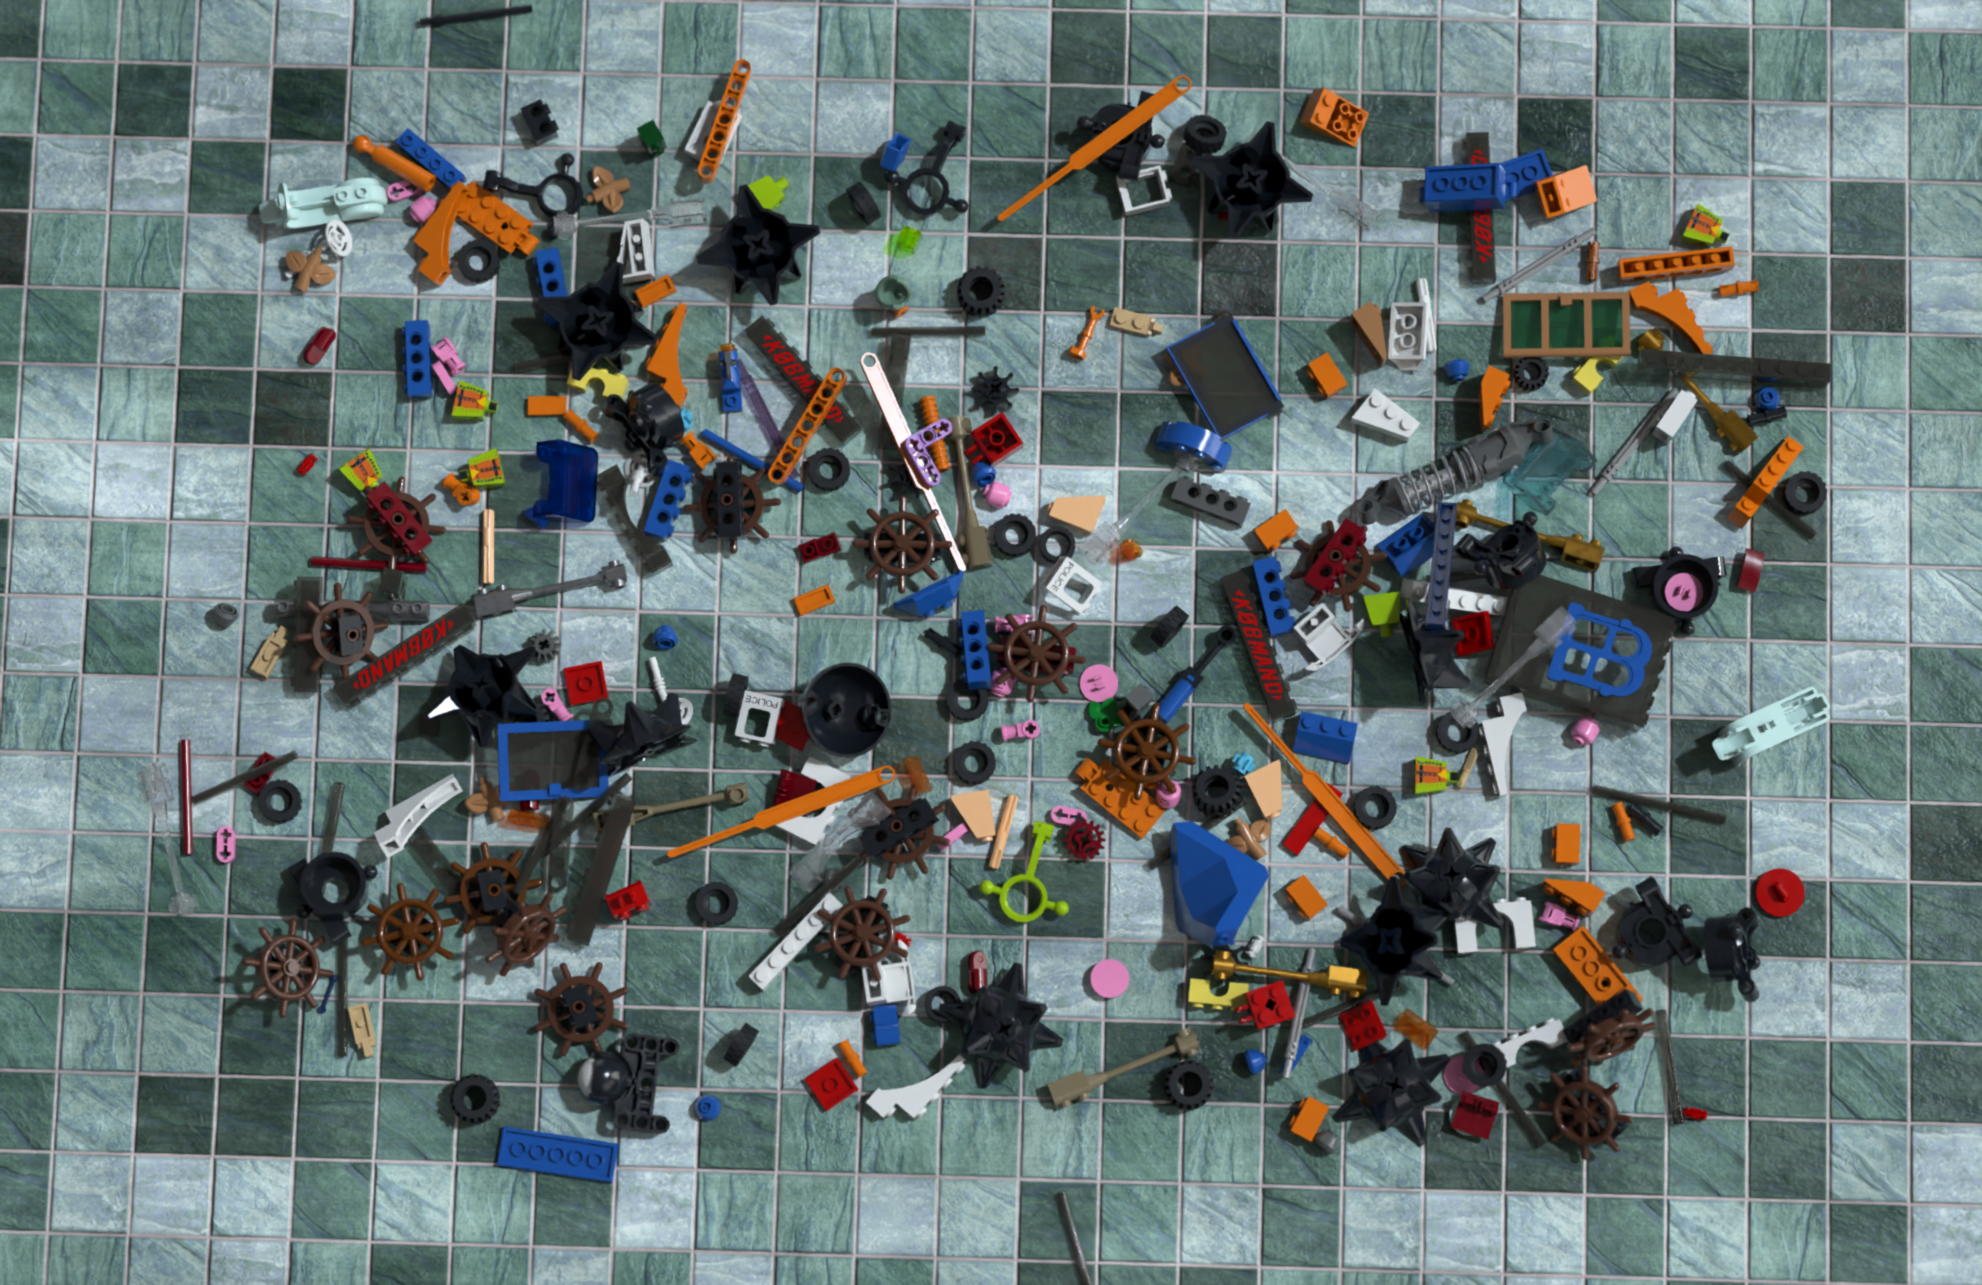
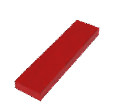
(1307, 825)

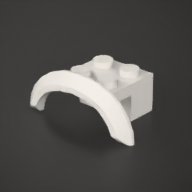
(1325, 636)
(895, 984)

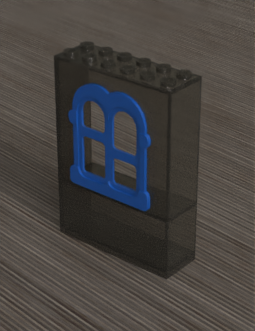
(1544, 674)

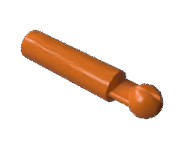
(395, 163)

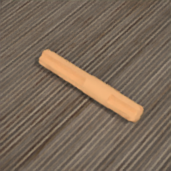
(488, 546)
(1003, 832)

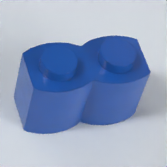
(895, 152)
(886, 1025)

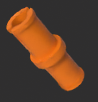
(1738, 288)
(580, 426)
(1623, 822)
(1331, 842)
(852, 1059)

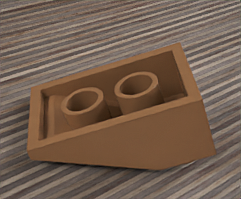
(1369, 327)

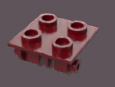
(792, 786)
(1475, 1115)

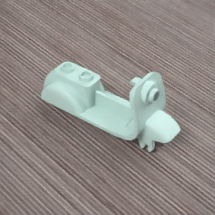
(317, 206)
(1772, 725)

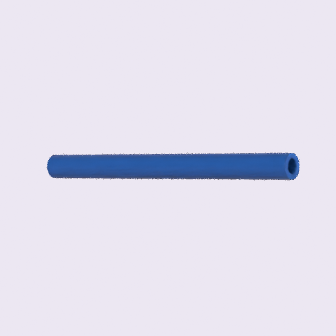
(748, 458)

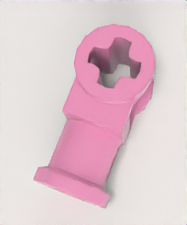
(446, 353)
(1003, 626)
(556, 706)
(1019, 730)
(1558, 917)

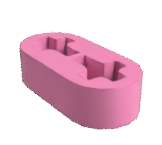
(406, 194)
(444, 377)
(1067, 811)
(955, 835)
(231, 844)

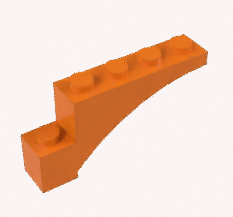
(436, 235)
(1671, 309)
(665, 359)
(1765, 482)

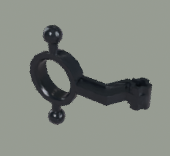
(953, 133)
(494, 181)

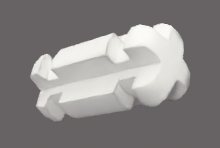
(1255, 946)

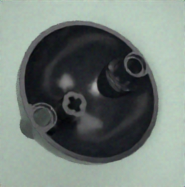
(853, 694)

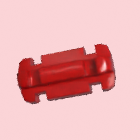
(307, 464)
(903, 938)
(1695, 1113)

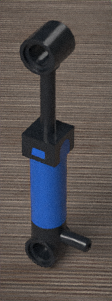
(1189, 682)

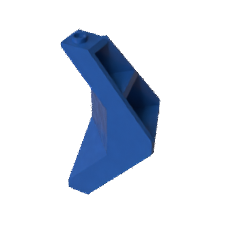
(1211, 884)

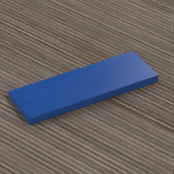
(557, 1154)

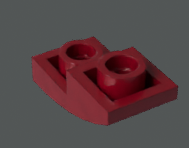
(820, 548)
(1751, 570)
(258, 783)

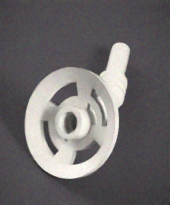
(332, 240)
(636, 477)
(660, 688)

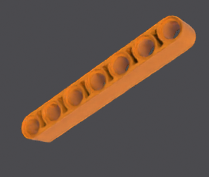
(724, 129)
(808, 416)

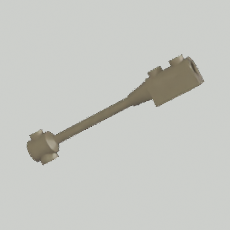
(975, 536)
(733, 794)
(1080, 1085)

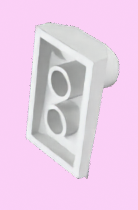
(700, 135)
(1408, 334)

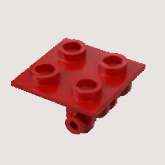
(1363, 1025)

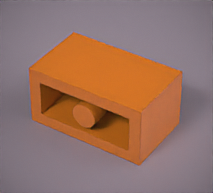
(1326, 376)
(1276, 530)
(1566, 844)
(1305, 897)
(1309, 1118)

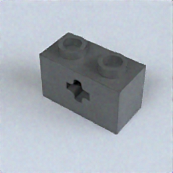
(1136, 701)

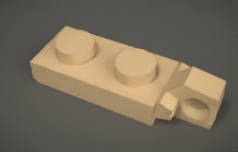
(1135, 322)
(270, 652)
(362, 1028)

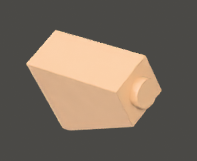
(1077, 512)
(1266, 789)
(977, 813)

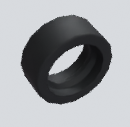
(1050, 532)
(928, 1002)

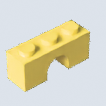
(1587, 377)
(614, 384)
(1201, 995)

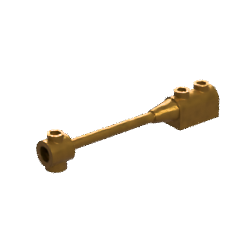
(1729, 423)
(1573, 549)
(1334, 979)

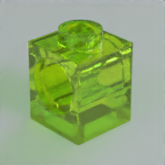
(909, 239)

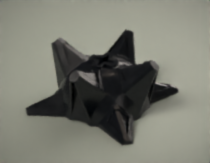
(1251, 182)
(759, 247)
(612, 310)
(1432, 652)
(485, 691)
(642, 734)
(1471, 876)
(1396, 942)
(981, 1026)
(1387, 1107)

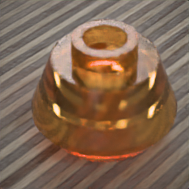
(1129, 550)

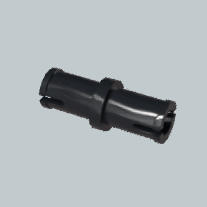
(1766, 416)
(942, 642)
(1644, 819)

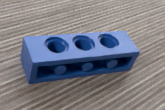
(429, 159)
(552, 258)
(423, 388)
(672, 471)
(1261, 569)
(975, 678)

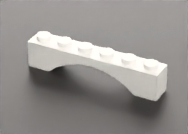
(788, 949)

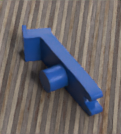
(1304, 1043)

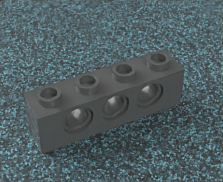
(1216, 510)

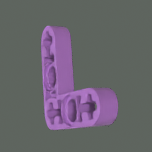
(921, 445)

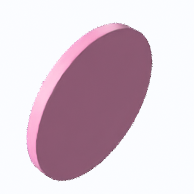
(1683, 592)
(1098, 683)
(1109, 978)
(1455, 1076)

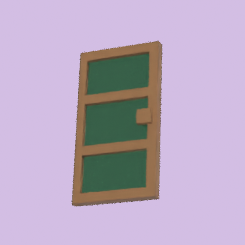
(1566, 324)

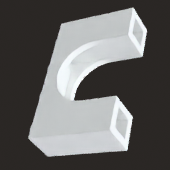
(813, 829)
(1517, 913)

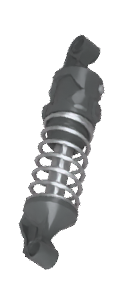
(1477, 462)

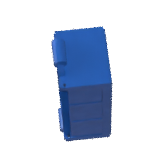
(1466, 187)

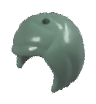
(889, 290)

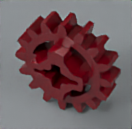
(1081, 847)

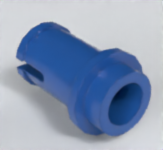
(539, 522)

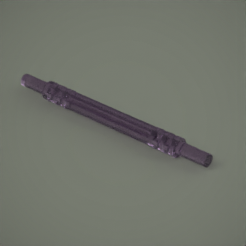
(764, 414)

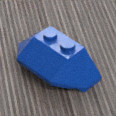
(932, 598)

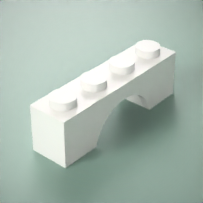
(1549, 1035)

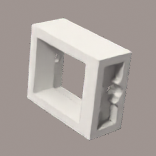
(1146, 173)
(1675, 416)

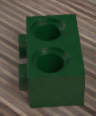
(652, 139)

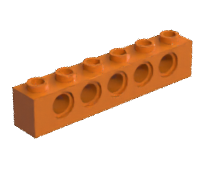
(1675, 264)

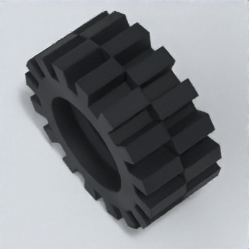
(1531, 384)

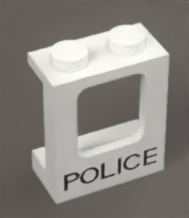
(1060, 575)
(761, 702)

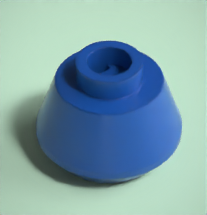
(1457, 369)
(1766, 398)
(983, 474)
(664, 637)
(1255, 1061)
(709, 1113)

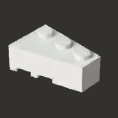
(636, 252)
(1386, 417)

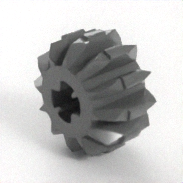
(547, 652)

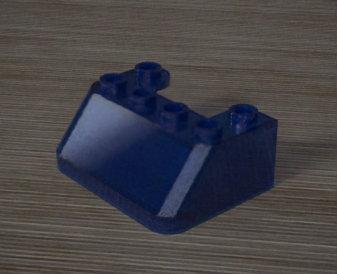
(570, 482)

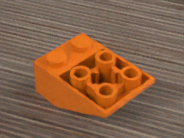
(1334, 117)
(1564, 191)
(1491, 388)
(1578, 894)

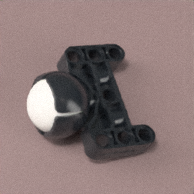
(609, 1079)

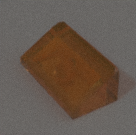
(918, 774)
(528, 819)
(1416, 1028)

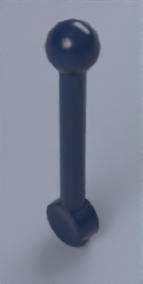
(322, 1009)

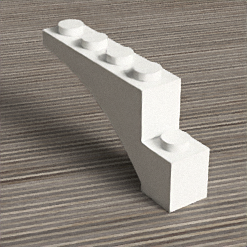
(1459, 598)
(1497, 735)
(411, 812)
(915, 1097)

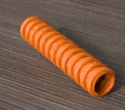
(937, 448)

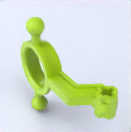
(1042, 832)

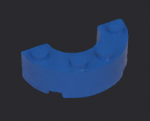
(1195, 440)

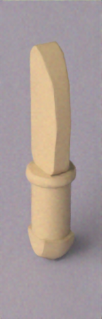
(1467, 768)

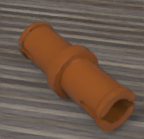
(1592, 261)

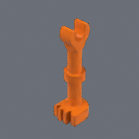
(1078, 352)

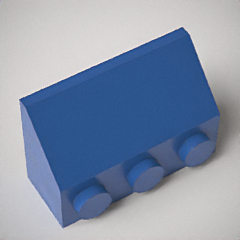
(1409, 545)
(1325, 737)

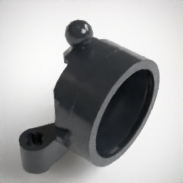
(1129, 156)
(650, 423)
(1509, 557)
(1657, 576)
(312, 880)
(1675, 939)
(1730, 950)

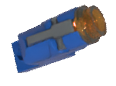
(730, 378)

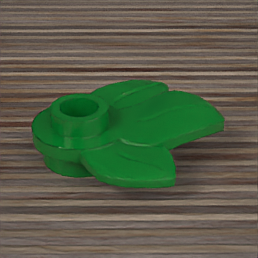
(1105, 712)

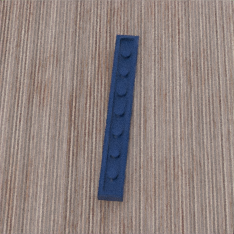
(1441, 566)

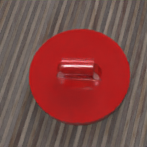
(1780, 892)

